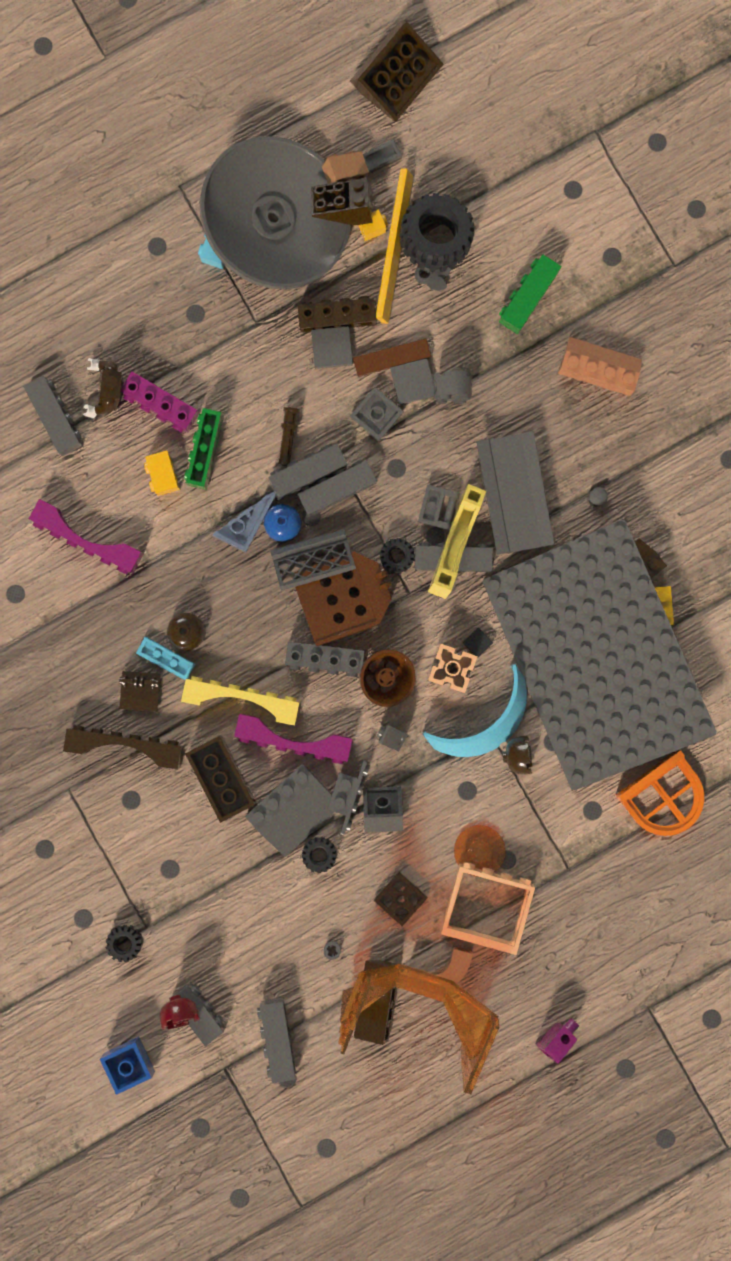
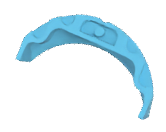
(495, 734)

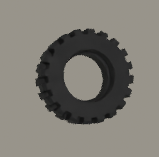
(440, 210)

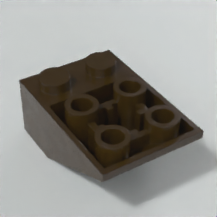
(343, 202)

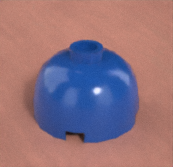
(282, 523)

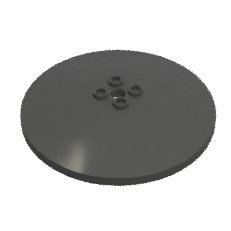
(264, 179)

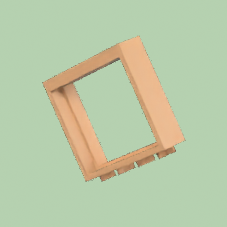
(480, 938)

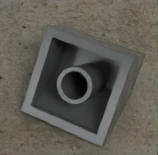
(383, 809)

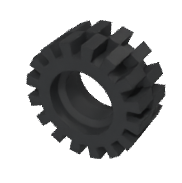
(397, 544)
(319, 866)
(114, 950)

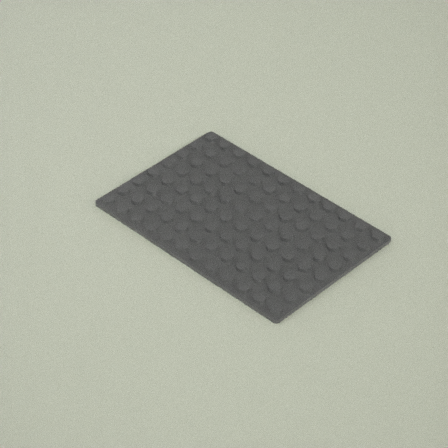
(599, 656)

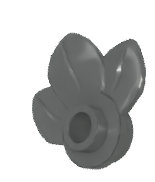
(434, 280)

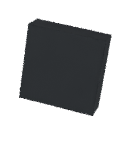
(477, 642)

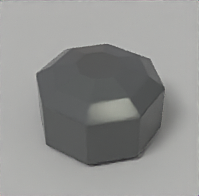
(598, 496)

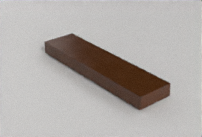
(391, 357)

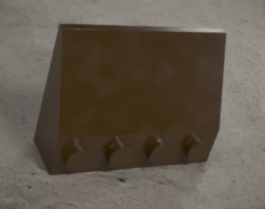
(397, 71)

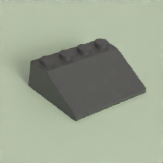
(292, 810)

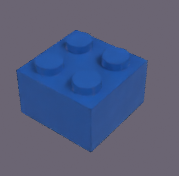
(127, 1065)

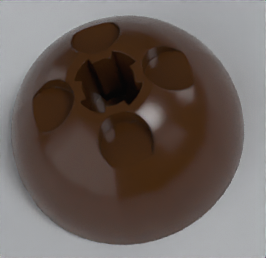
(395, 682)

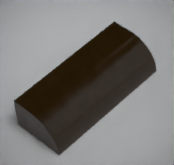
(376, 1020)

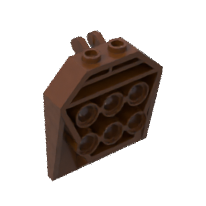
(373, 596)

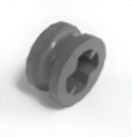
(326, 951)

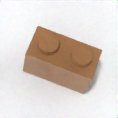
(345, 167)

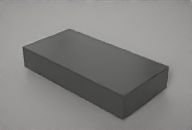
(382, 156)

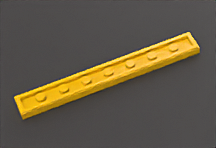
(394, 247)

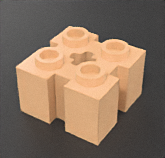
(463, 663)

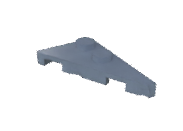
(242, 530)

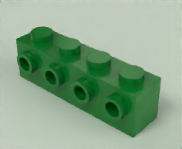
(530, 293)
(204, 449)

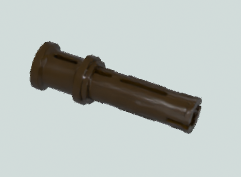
(289, 427)

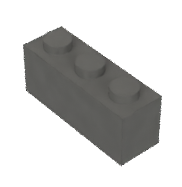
(209, 1025)

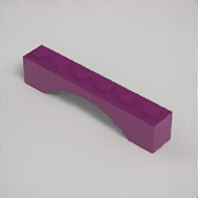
(51, 518)
(254, 729)

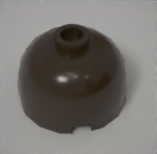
(186, 631)
(518, 755)

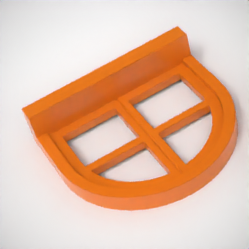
(650, 778)

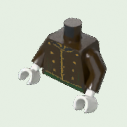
(108, 388)

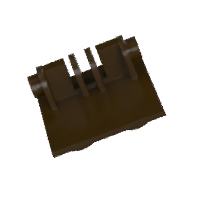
(139, 691)

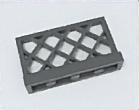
(310, 551)

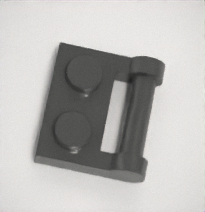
(432, 505)

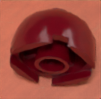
(178, 1012)

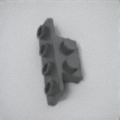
(345, 794)

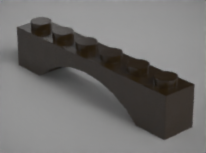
(163, 754)

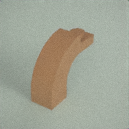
(456, 966)

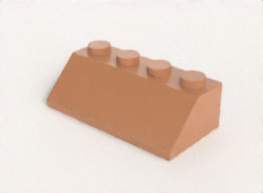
(600, 366)

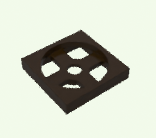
(401, 919)

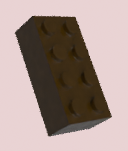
(220, 778)

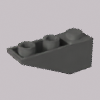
(391, 737)

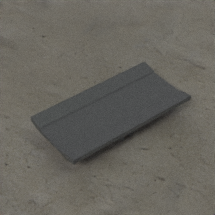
(515, 493)

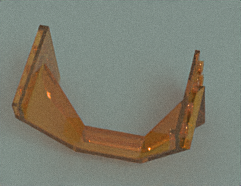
(472, 1020)

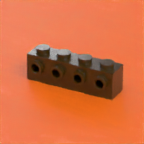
(337, 314)

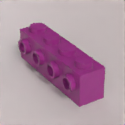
(159, 402)

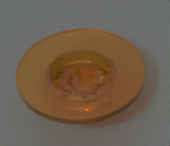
(480, 847)

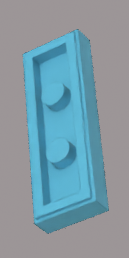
(165, 658)

